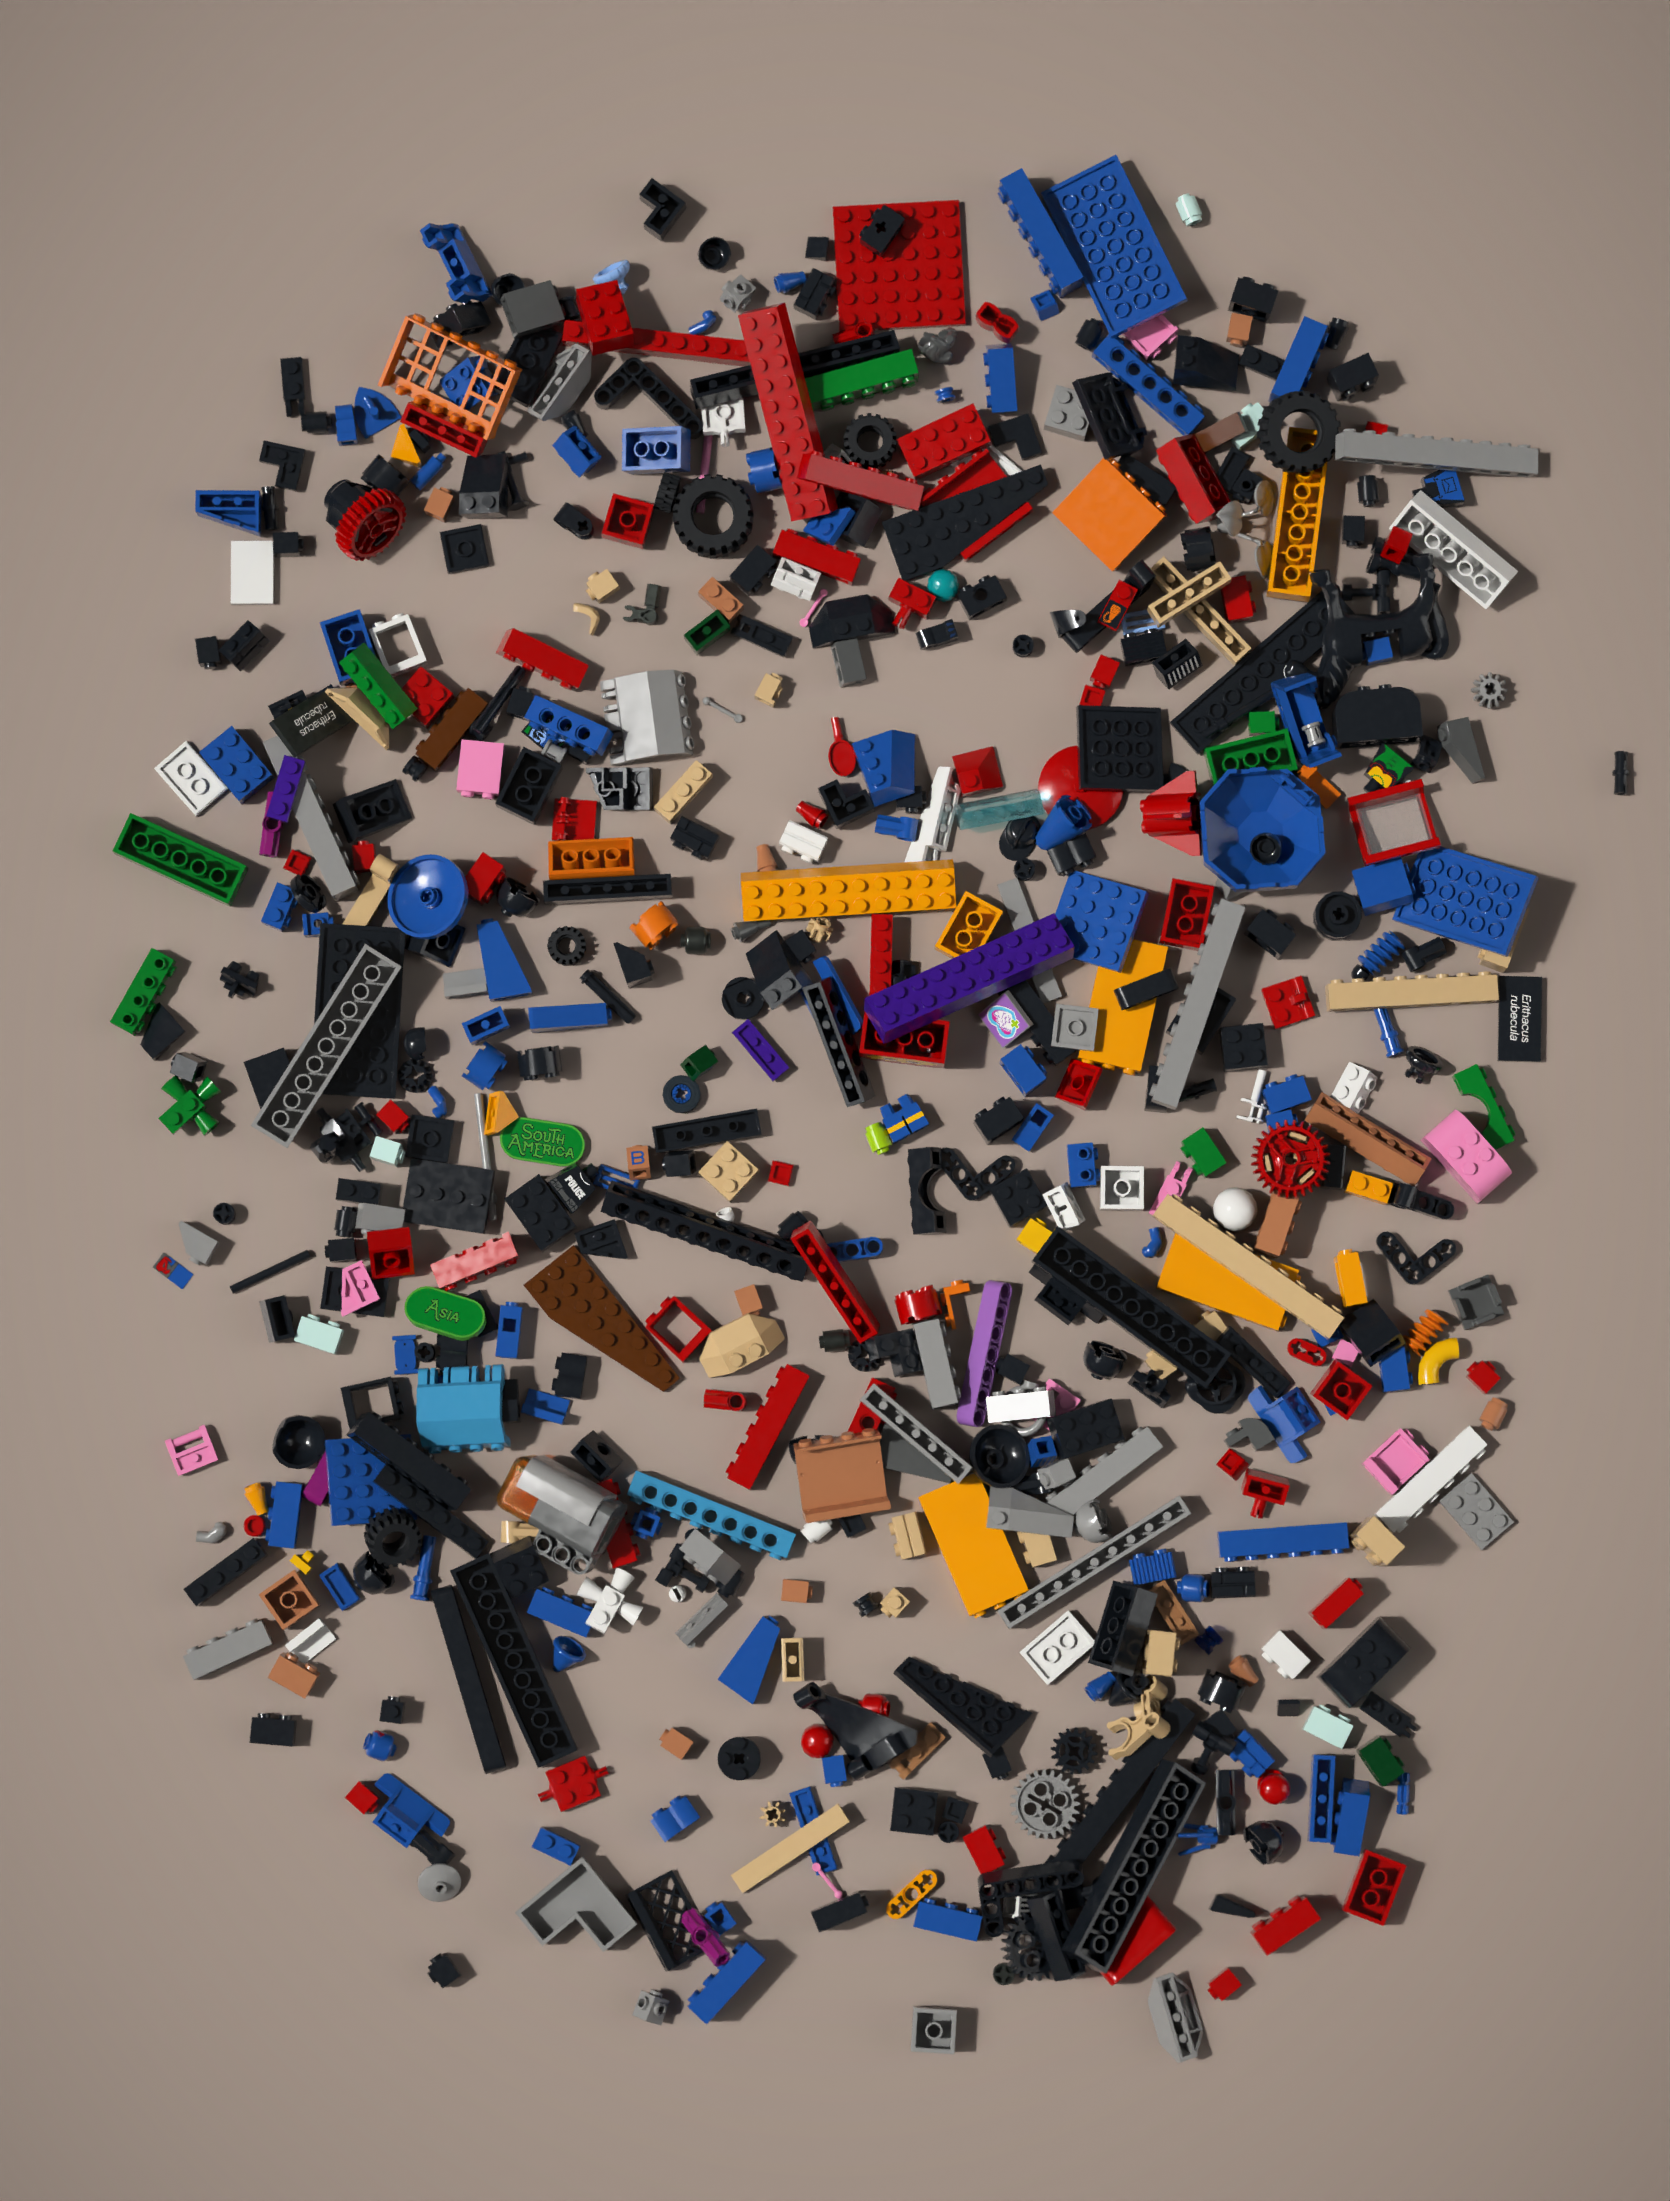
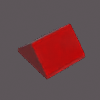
(1078, 1083)

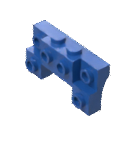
(466, 277)

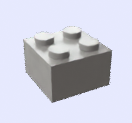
(1066, 415)
(709, 1558)
(933, 2030)

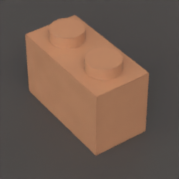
(720, 598)
(294, 1674)

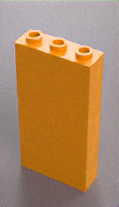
(1123, 1033)
(1206, 1282)
(974, 1554)

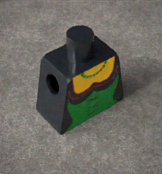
(1386, 769)

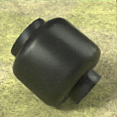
(696, 940)

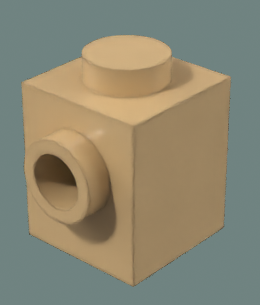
(601, 586)
(893, 1603)

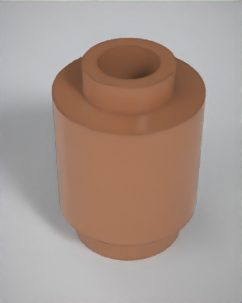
(1493, 1414)

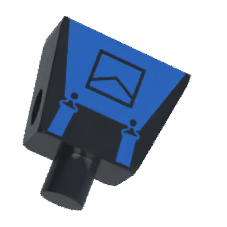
(1442, 488)

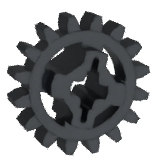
(1081, 1744)

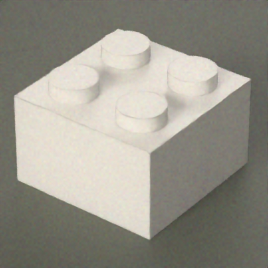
(1121, 1188)

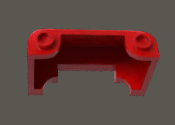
(1144, 1936)

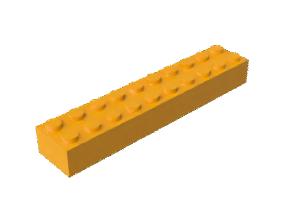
(848, 890)

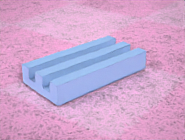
(1138, 622)

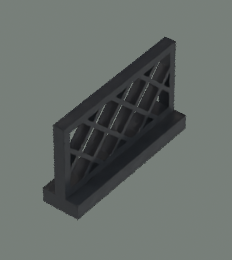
(650, 1925)

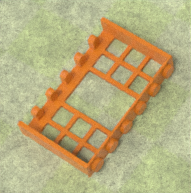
(438, 403)

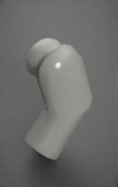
(212, 1536)

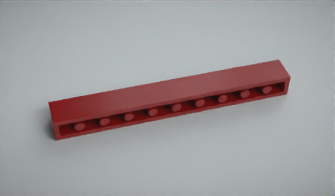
(670, 345)

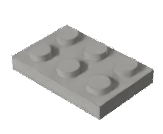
(1476, 1511)

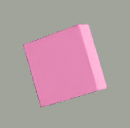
(1345, 1353)

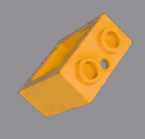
(1350, 1278)

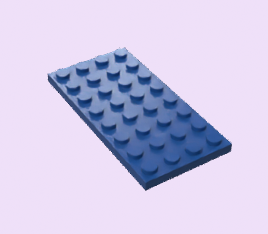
(1114, 246)

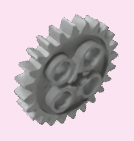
(1035, 1821)

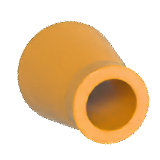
(256, 1496)

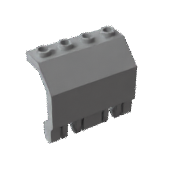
(649, 715)

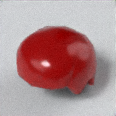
(817, 1741)

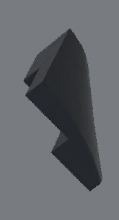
(160, 1032)

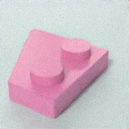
(357, 1288)

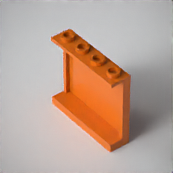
(1110, 513)

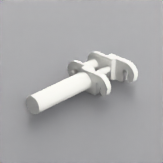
(1255, 1098)

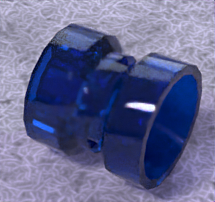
(1204, 1642)

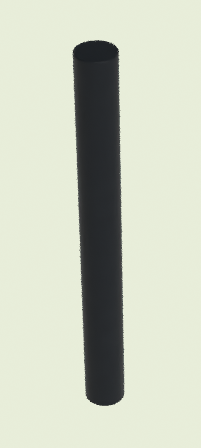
(270, 1271)

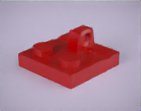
(1288, 1002)

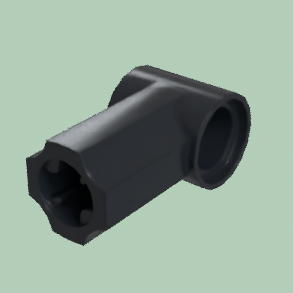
(1420, 955)
(1031, 1485)
(432, 1849)

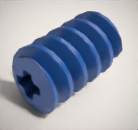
(1381, 952)

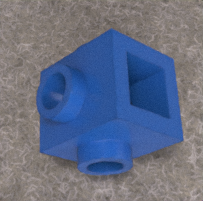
(650, 1515)

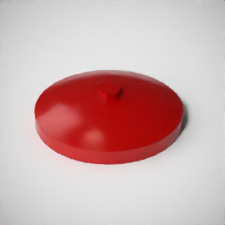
(1061, 778)

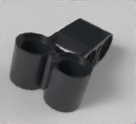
(1408, 1197)

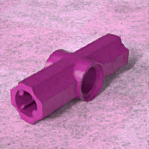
(270, 838)
(705, 1937)

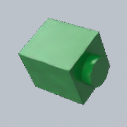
(1262, 722)

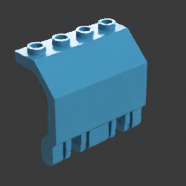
(461, 1409)

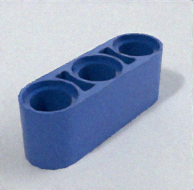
(863, 1252)

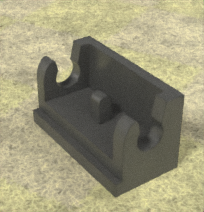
(848, 662)

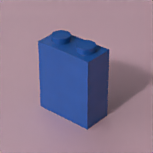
(1383, 885)

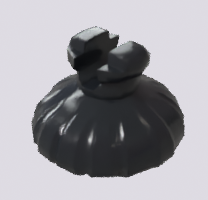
(1421, 1062)

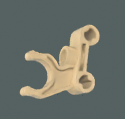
(1147, 1721)

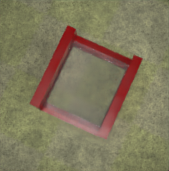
(1392, 822)

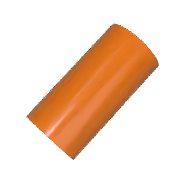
(591, 858)

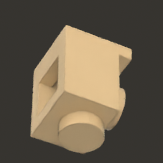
(769, 689)

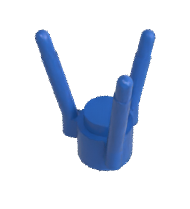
(1204, 1835)

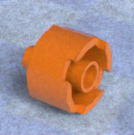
(654, 925)

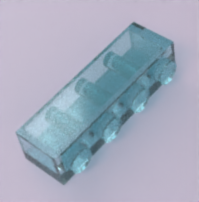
(998, 809)

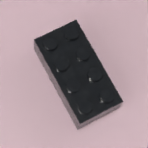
(1123, 1628)

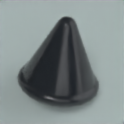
(1122, 1694)

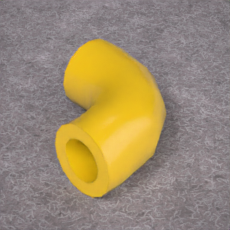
(1435, 1358)

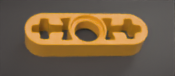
(903, 1909)

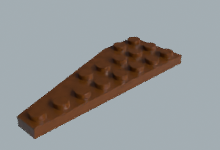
(586, 1307)

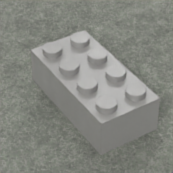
(935, 1364)

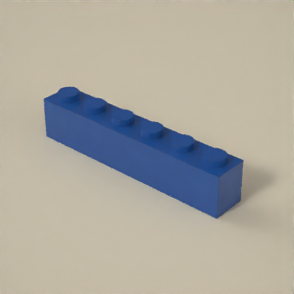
(1283, 1540)

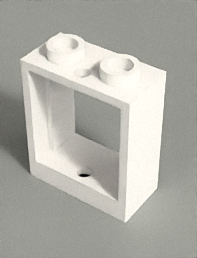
(406, 665)

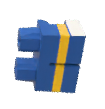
(910, 1112)

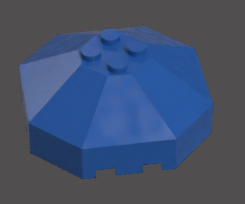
(1256, 803)

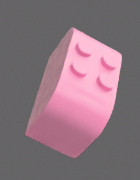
(1467, 1156)

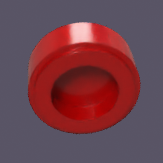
(254, 1525)

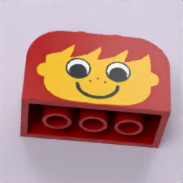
(919, 1048)

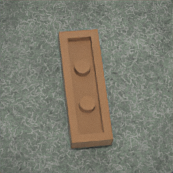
(1173, 1613)

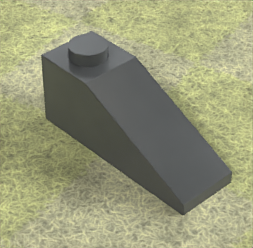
(1461, 746)

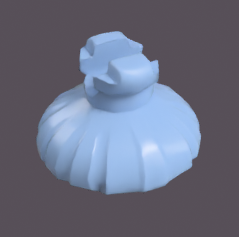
(615, 271)

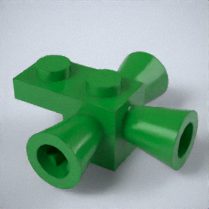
(189, 1106)

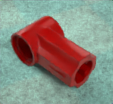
(854, 333)
(722, 1400)

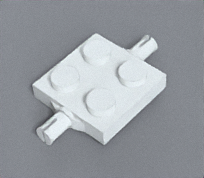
(724, 419)

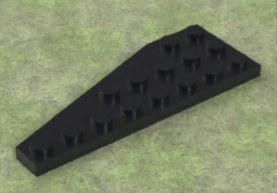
(941, 531)

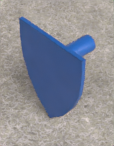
(373, 411)

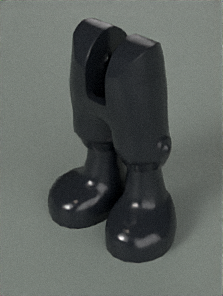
(1405, 568)

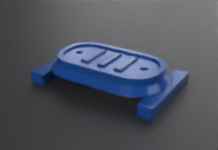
(405, 1354)

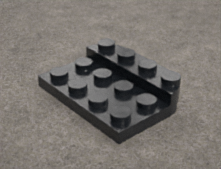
(1110, 415)

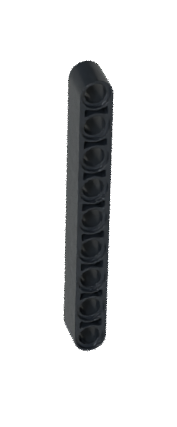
(468, 1679)

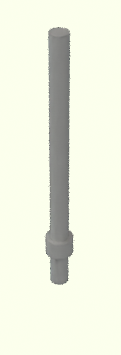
(484, 1147)

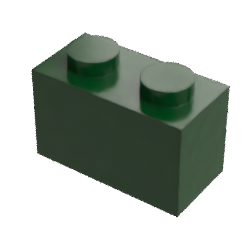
(707, 632)

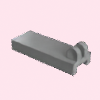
(701, 1620)

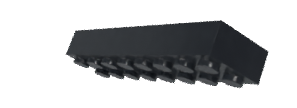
(706, 1131)

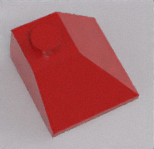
(977, 771)

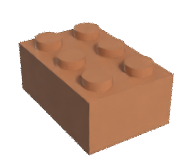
(1277, 1225)

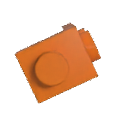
(1319, 785)
(956, 1288)

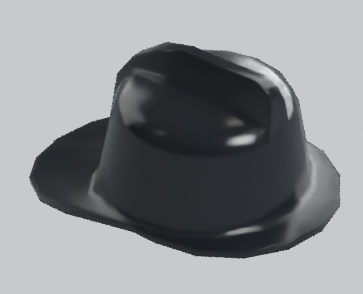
(1019, 838)

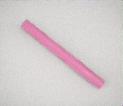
(705, 462)

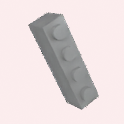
(228, 1649)

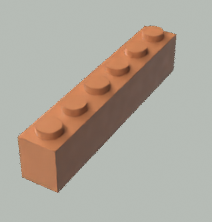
(1367, 1139)

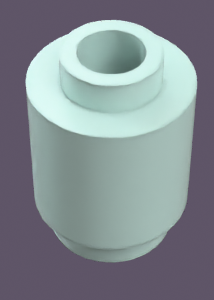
(1189, 210)

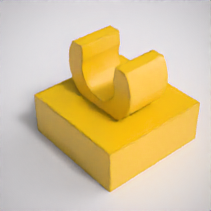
(302, 1562)

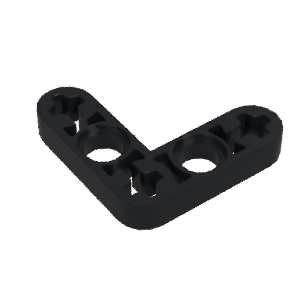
(977, 1181)
(1417, 1264)

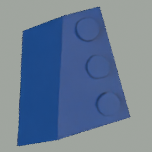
(887, 765)

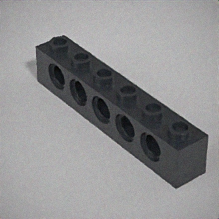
(838, 1041)

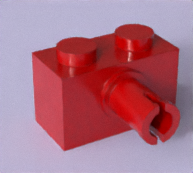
(911, 600)
(1264, 1488)

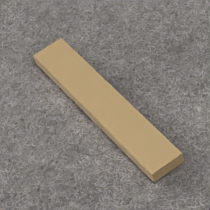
(790, 1848)

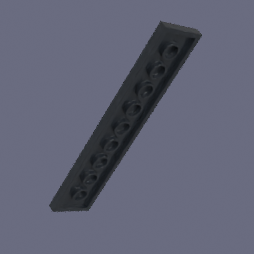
(1252, 676)

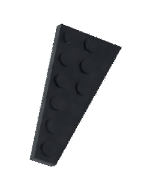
(969, 1709)

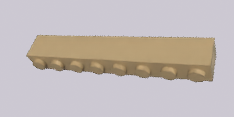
(1411, 992)

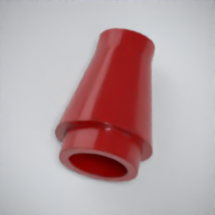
(813, 815)

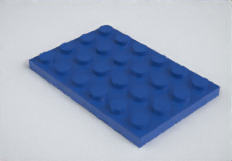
(1467, 899)

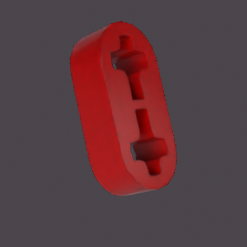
(1303, 1356)

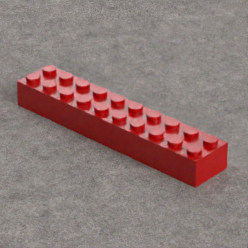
(785, 406)

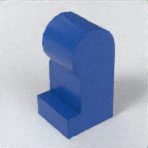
(345, 425)

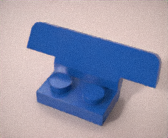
(825, 970)
(1286, 1419)
(406, 1812)

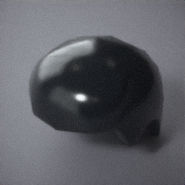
(714, 253)
(505, 284)
(1266, 848)
(415, 1043)

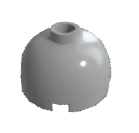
(1092, 1522)

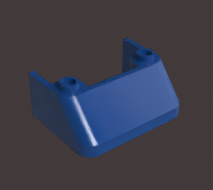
(1299, 708)

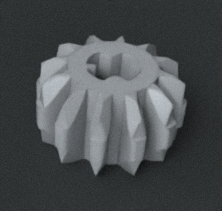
(1497, 690)

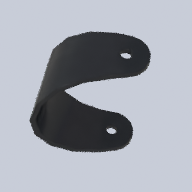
(1067, 620)

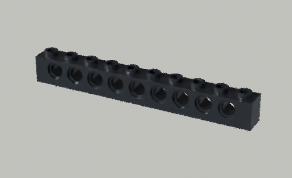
(701, 1222)

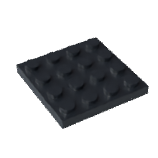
(1119, 748)

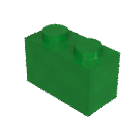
(1203, 1153)

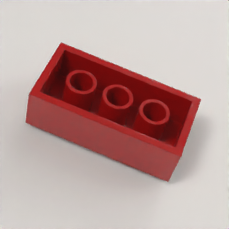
(944, 441)
(1193, 478)

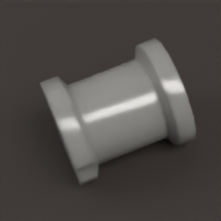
(1313, 734)
(554, 752)

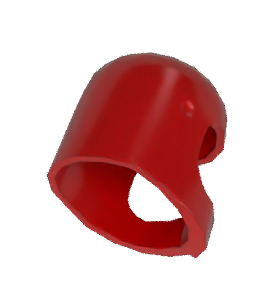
(1274, 1787)

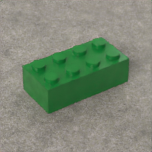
(1265, 750)

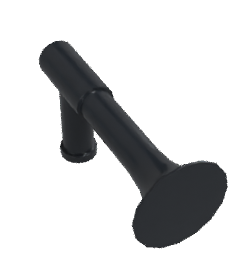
(517, 501)

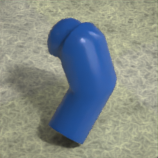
(439, 1099)

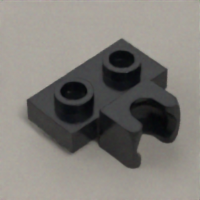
(1150, 1387)

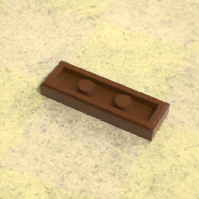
(1221, 432)

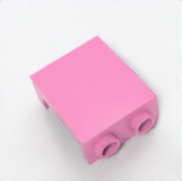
(1152, 336)
(480, 769)
(1396, 1460)

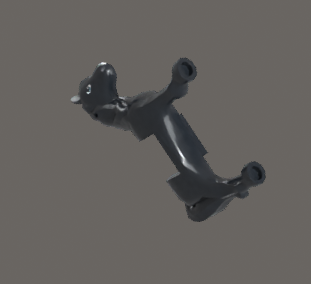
(1417, 629)

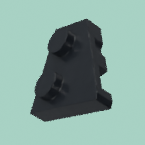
(602, 1241)

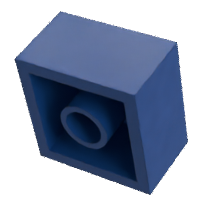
(1023, 1070)

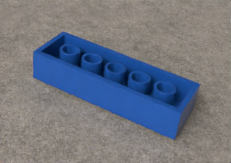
(1040, 233)

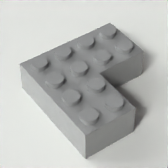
(581, 1896)

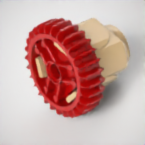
(1290, 1159)

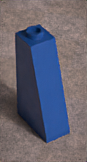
(501, 967)
(568, 1017)
(750, 1662)

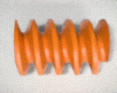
(1424, 1331)

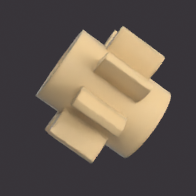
(819, 929)
(778, 1812)

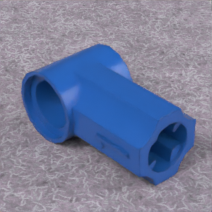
(902, 828)

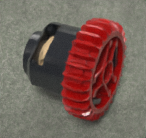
(363, 518)

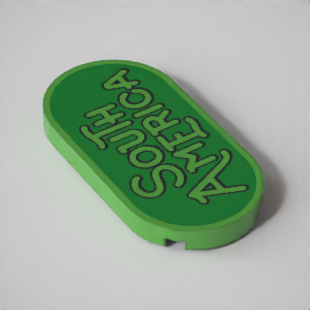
(542, 1142)

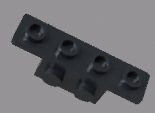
(1061, 1300)

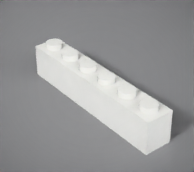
(1431, 1479)

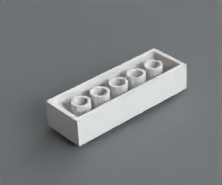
(1455, 550)

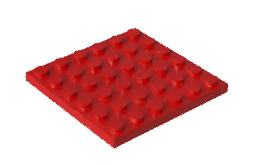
(914, 280)

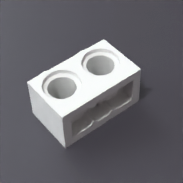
(1064, 1206)

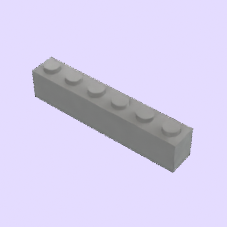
(915, 1433)
(1106, 1472)

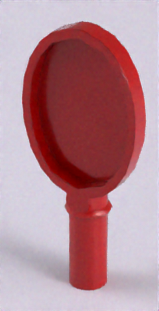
(841, 754)

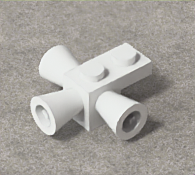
(609, 1601)

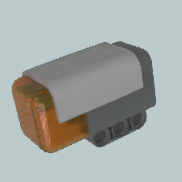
(565, 1509)

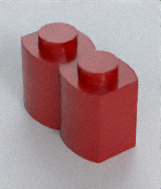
(992, 319)

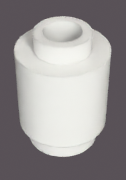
(816, 1530)

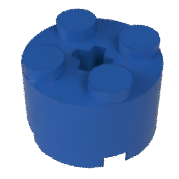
(764, 470)
(484, 1066)

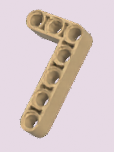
(374, 892)

